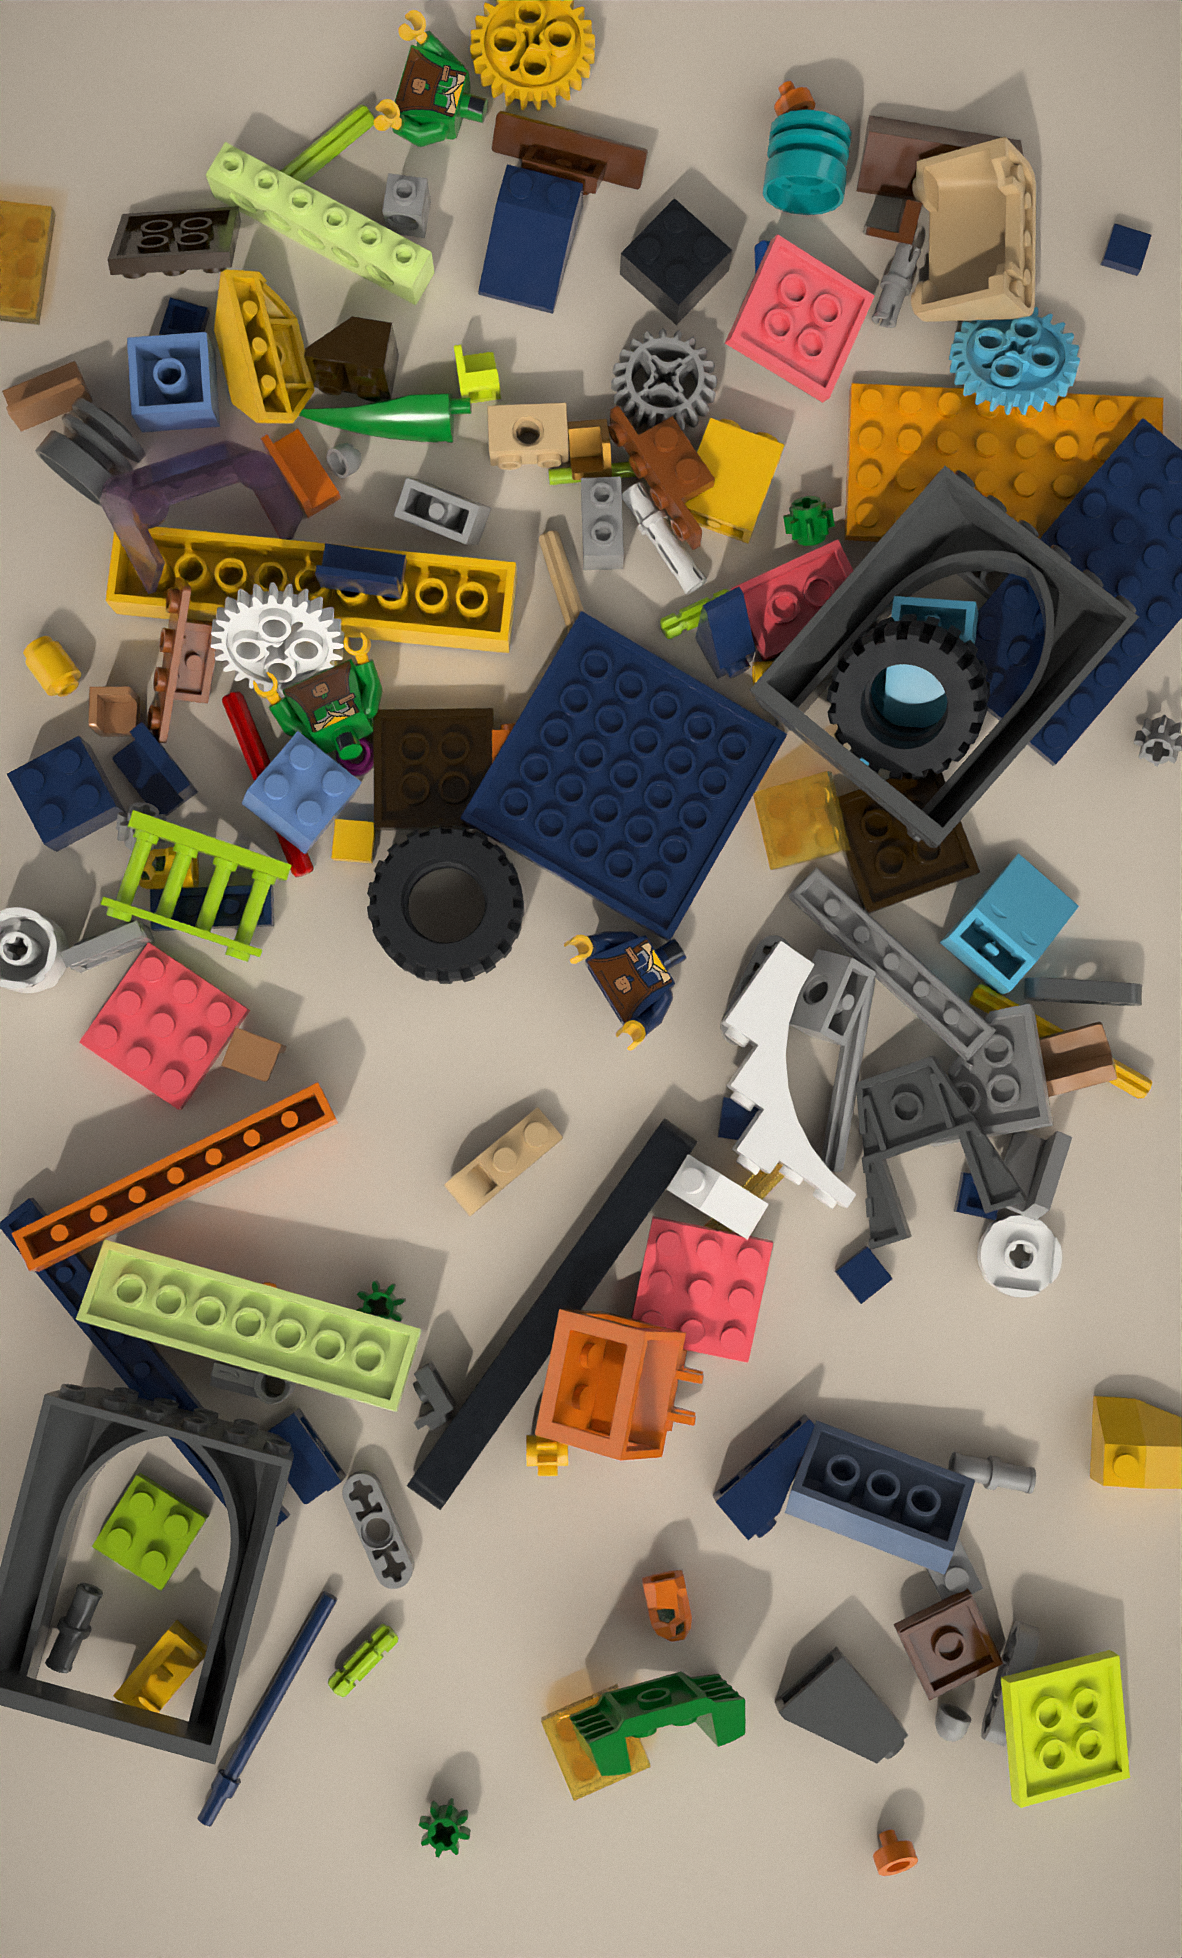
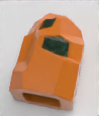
(668, 1604)

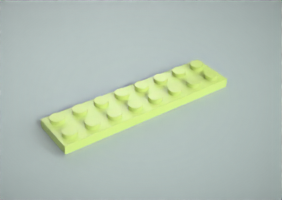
(249, 1325)

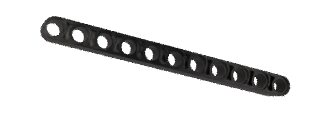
(534, 1336)

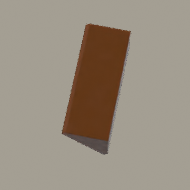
(897, 145)

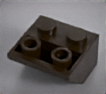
(355, 359)

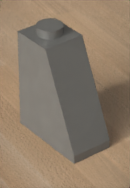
(843, 1709)

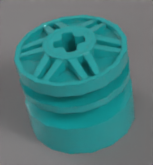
(807, 162)

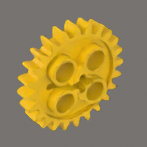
(560, 65)

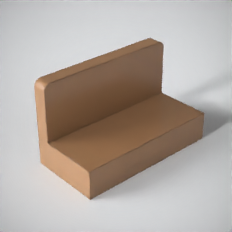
(46, 396)
(1077, 1059)

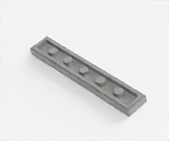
(893, 963)

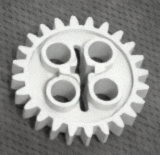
(277, 636)

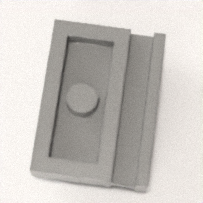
(108, 946)

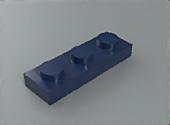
(229, 911)

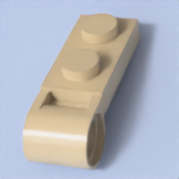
(503, 1161)

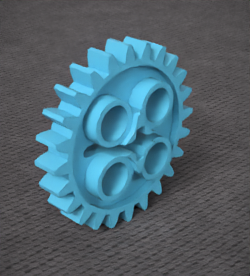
(1014, 361)

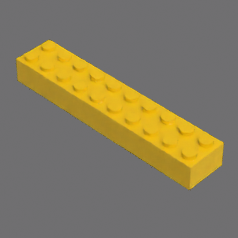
(441, 601)

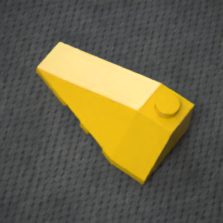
(1135, 1444)

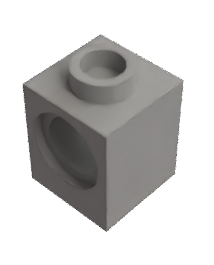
(406, 205)

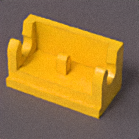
(163, 1669)

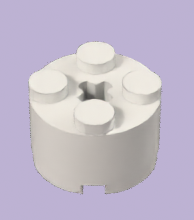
(42, 963)

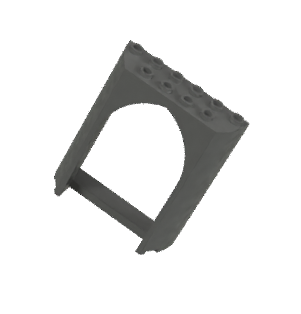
(942, 535)
(71, 1445)

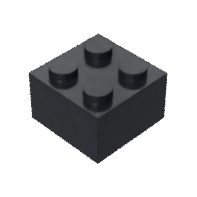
(675, 261)

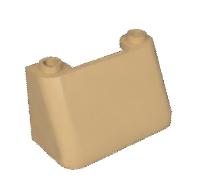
(978, 234)

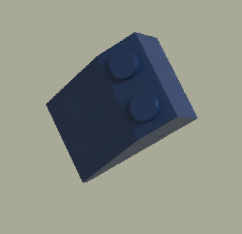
(531, 238)

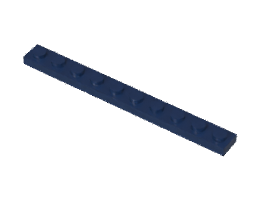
(132, 1358)

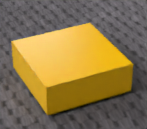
(353, 841)

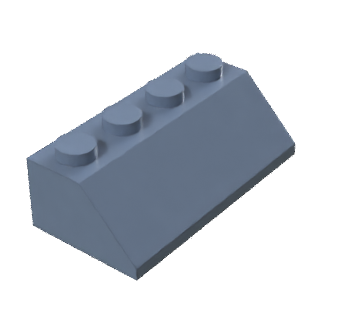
(880, 1497)

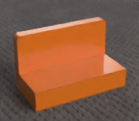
(302, 472)

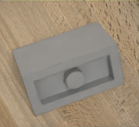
(1037, 1169)

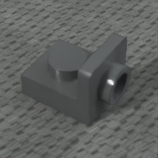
(432, 1389)

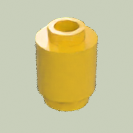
(52, 666)

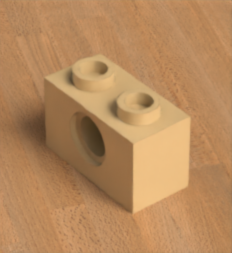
(509, 422)

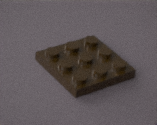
(175, 242)
(428, 765)
(889, 863)

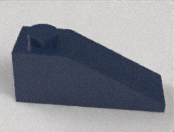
(726, 634)
(761, 1487)

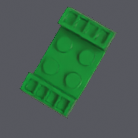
(656, 1704)

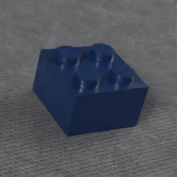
(66, 794)

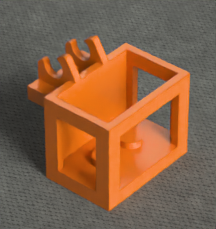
(613, 1385)

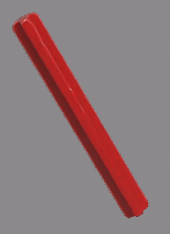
(257, 761)

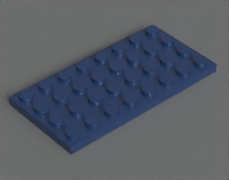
(1130, 537)

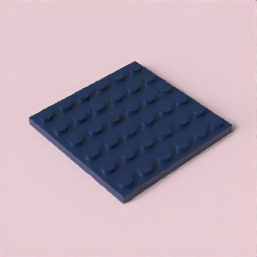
(624, 776)

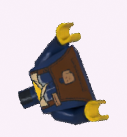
(631, 977)

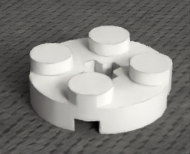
(1034, 1274)

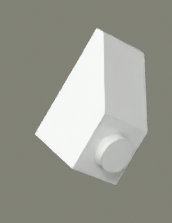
(717, 1196)

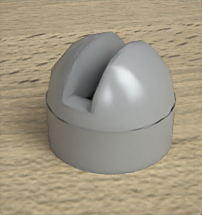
(343, 460)
(951, 1722)

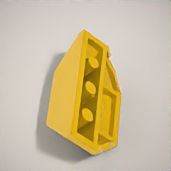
(260, 349)

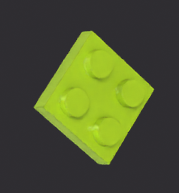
(150, 1531)

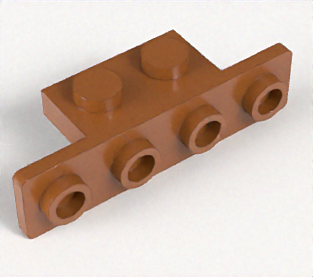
(668, 466)
(186, 661)

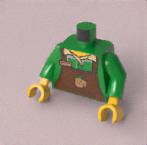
(431, 91)
(331, 706)

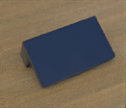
(362, 571)
(153, 772)
(313, 1464)

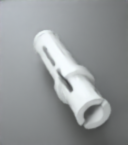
(655, 525)

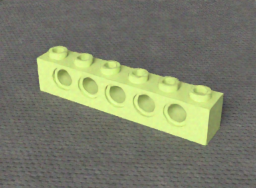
(320, 223)

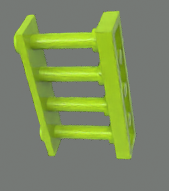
(187, 845)

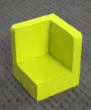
(477, 376)

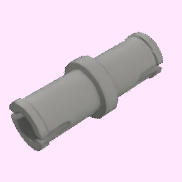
(896, 285)
(993, 1472)

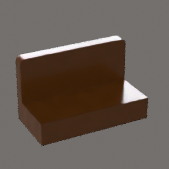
(905, 225)

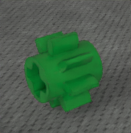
(808, 520)
(391, 1303)
(441, 1839)

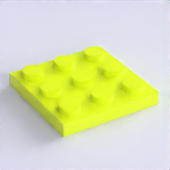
(1065, 1728)

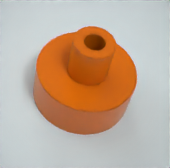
(793, 99)
(894, 1855)

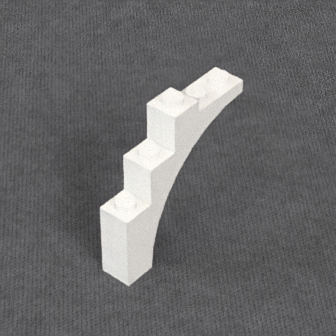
(774, 1134)

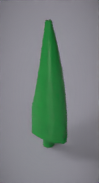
(402, 418)

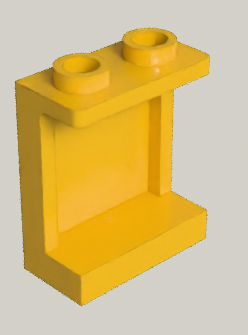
(742, 473)

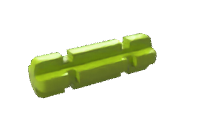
(688, 617)
(363, 1660)

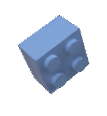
(173, 382)
(301, 792)

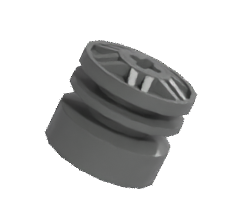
(91, 450)

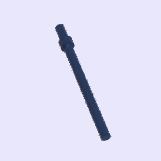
(228, 1779)

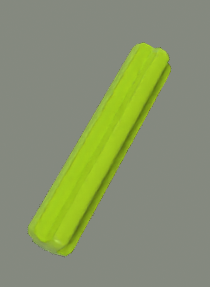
(330, 144)

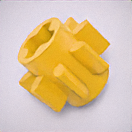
(546, 1454)

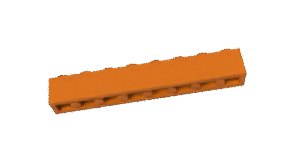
(174, 1178)

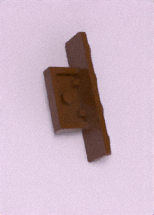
(568, 152)

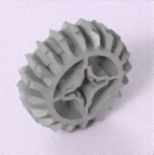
(649, 356)

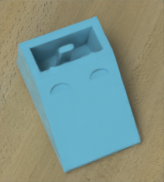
(911, 693)
(1010, 925)

